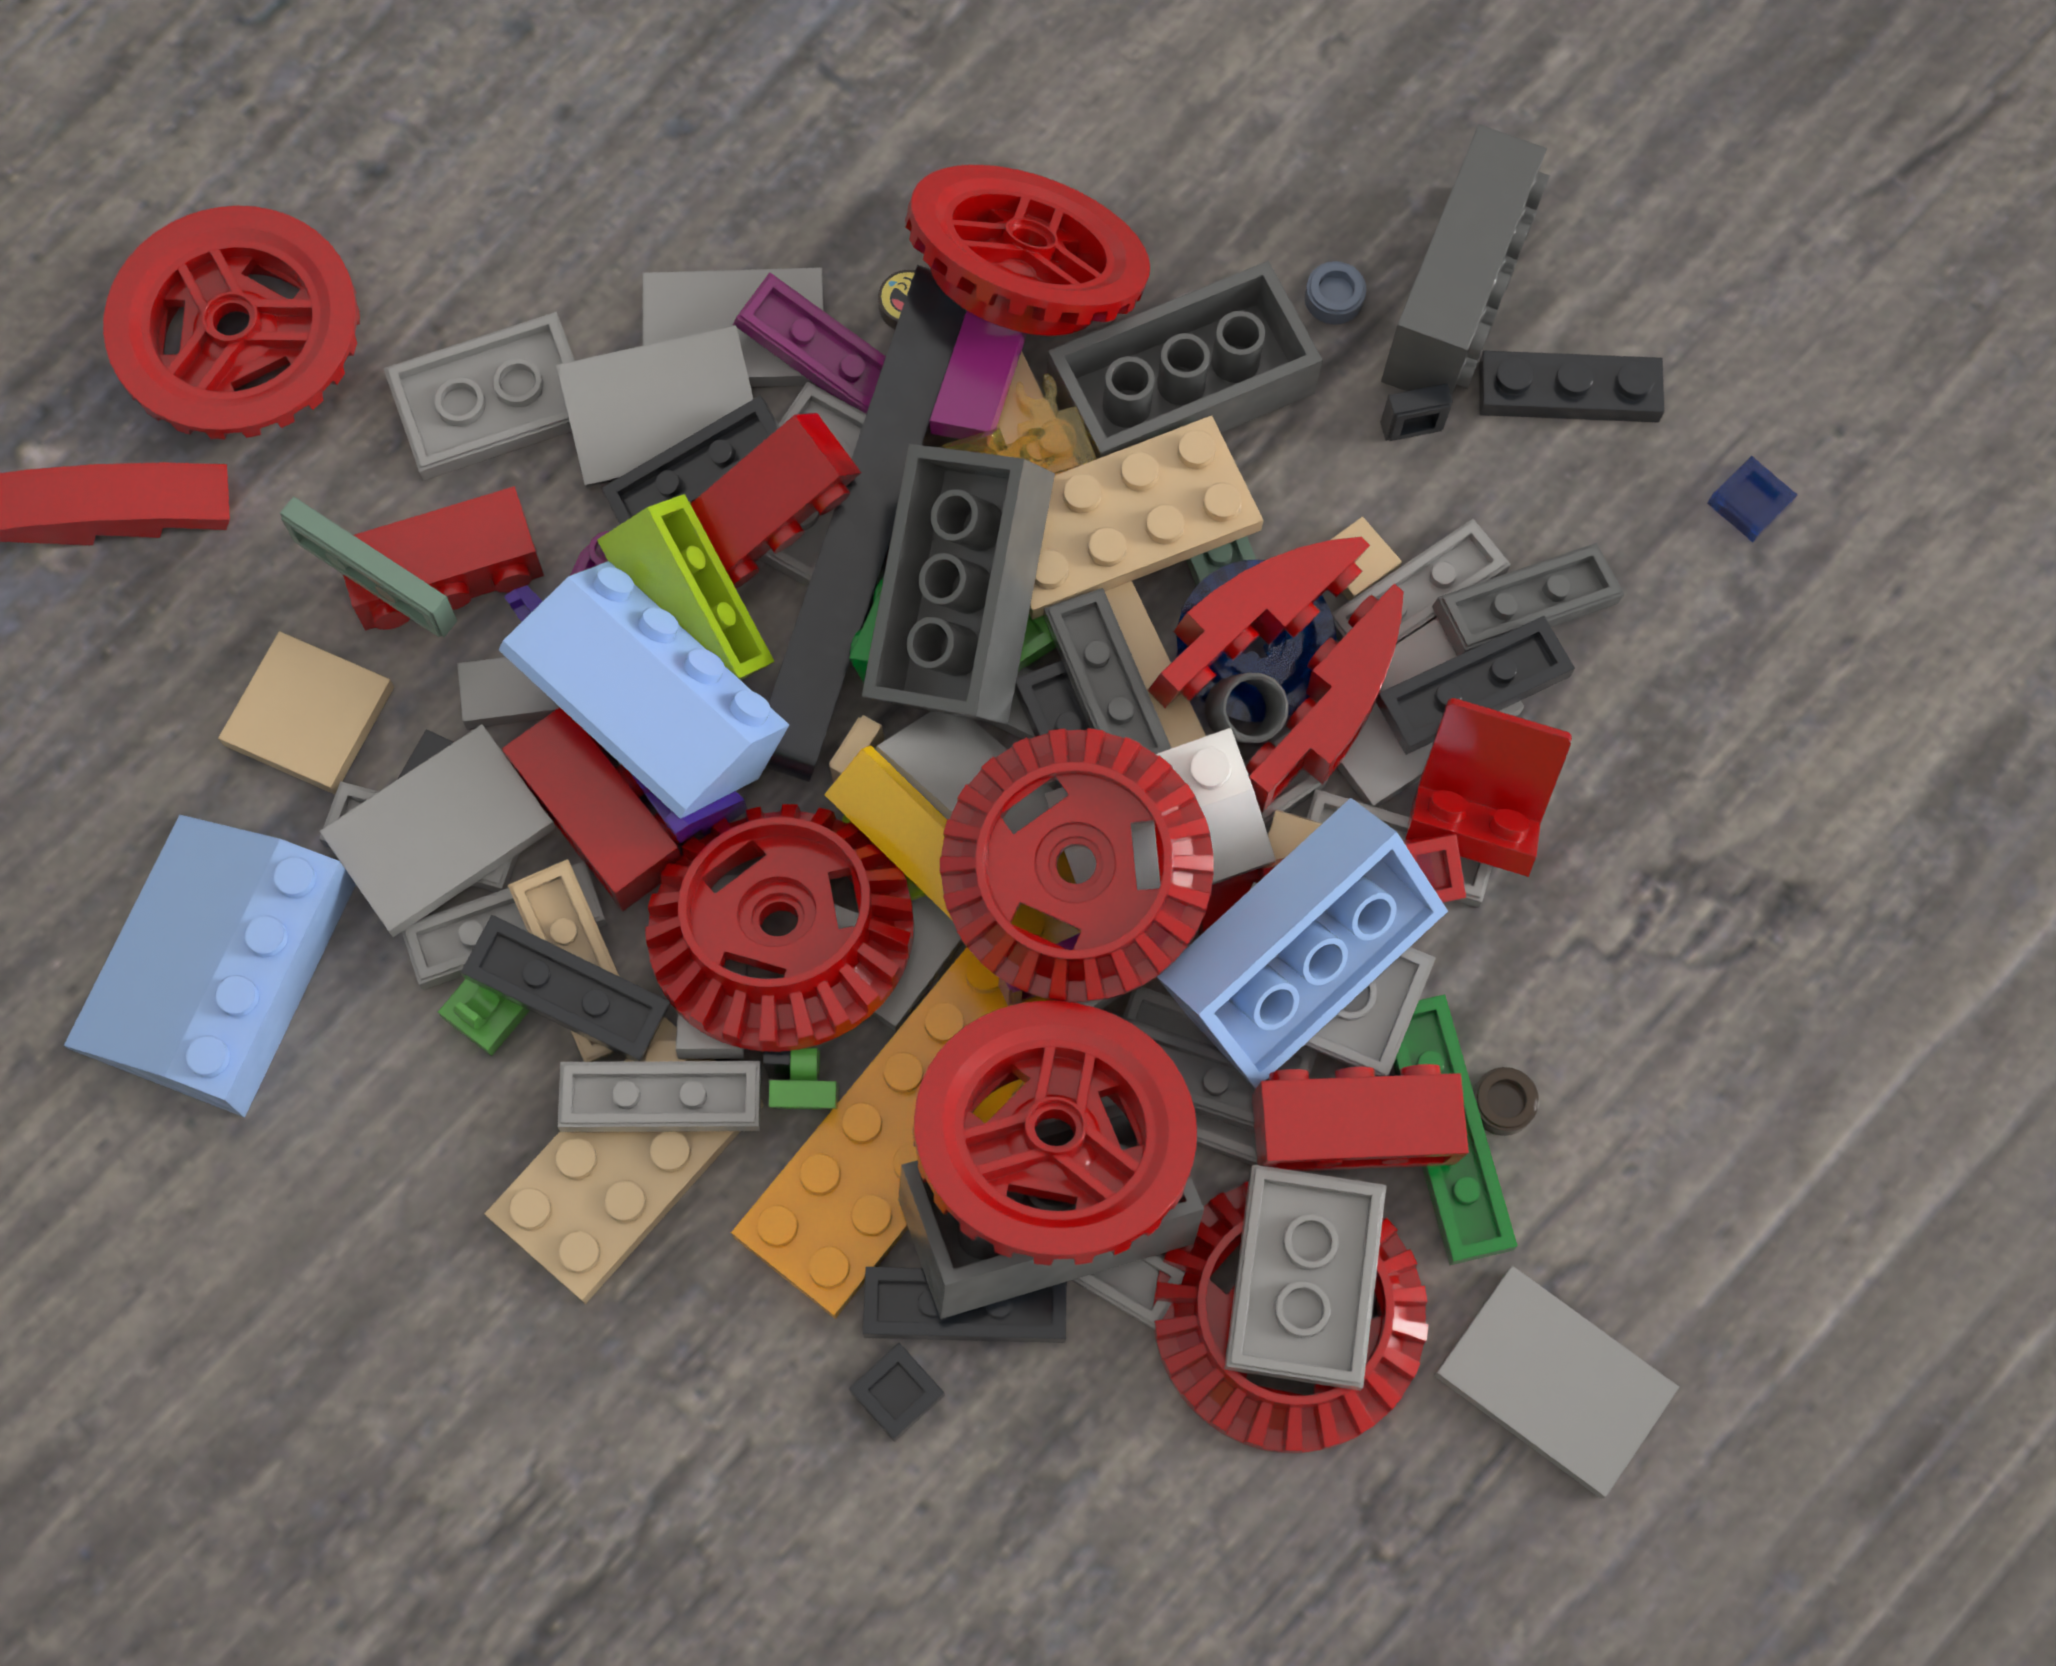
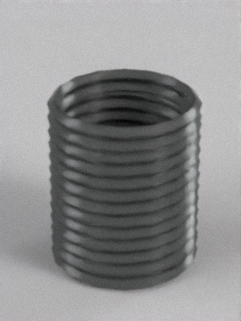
(1274, 698)

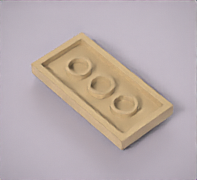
(1141, 513)
(603, 1192)

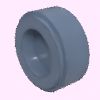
(1335, 292)

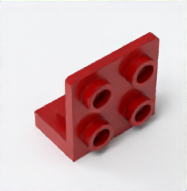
(1489, 784)

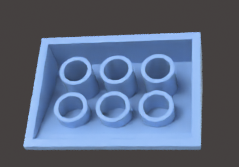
(213, 962)

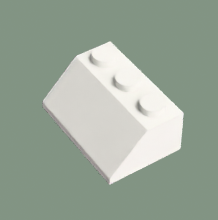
(1227, 799)

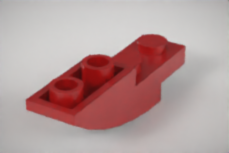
(1254, 604)
(1341, 694)

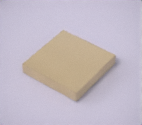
(306, 712)

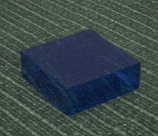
(1752, 498)

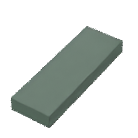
(368, 568)

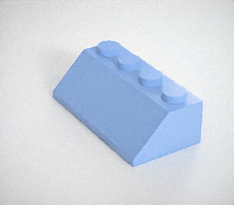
(645, 689)
(1304, 941)

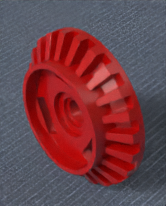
(1025, 249)
(205, 268)
(1124, 931)
(829, 972)
(1068, 1063)
(1196, 1334)

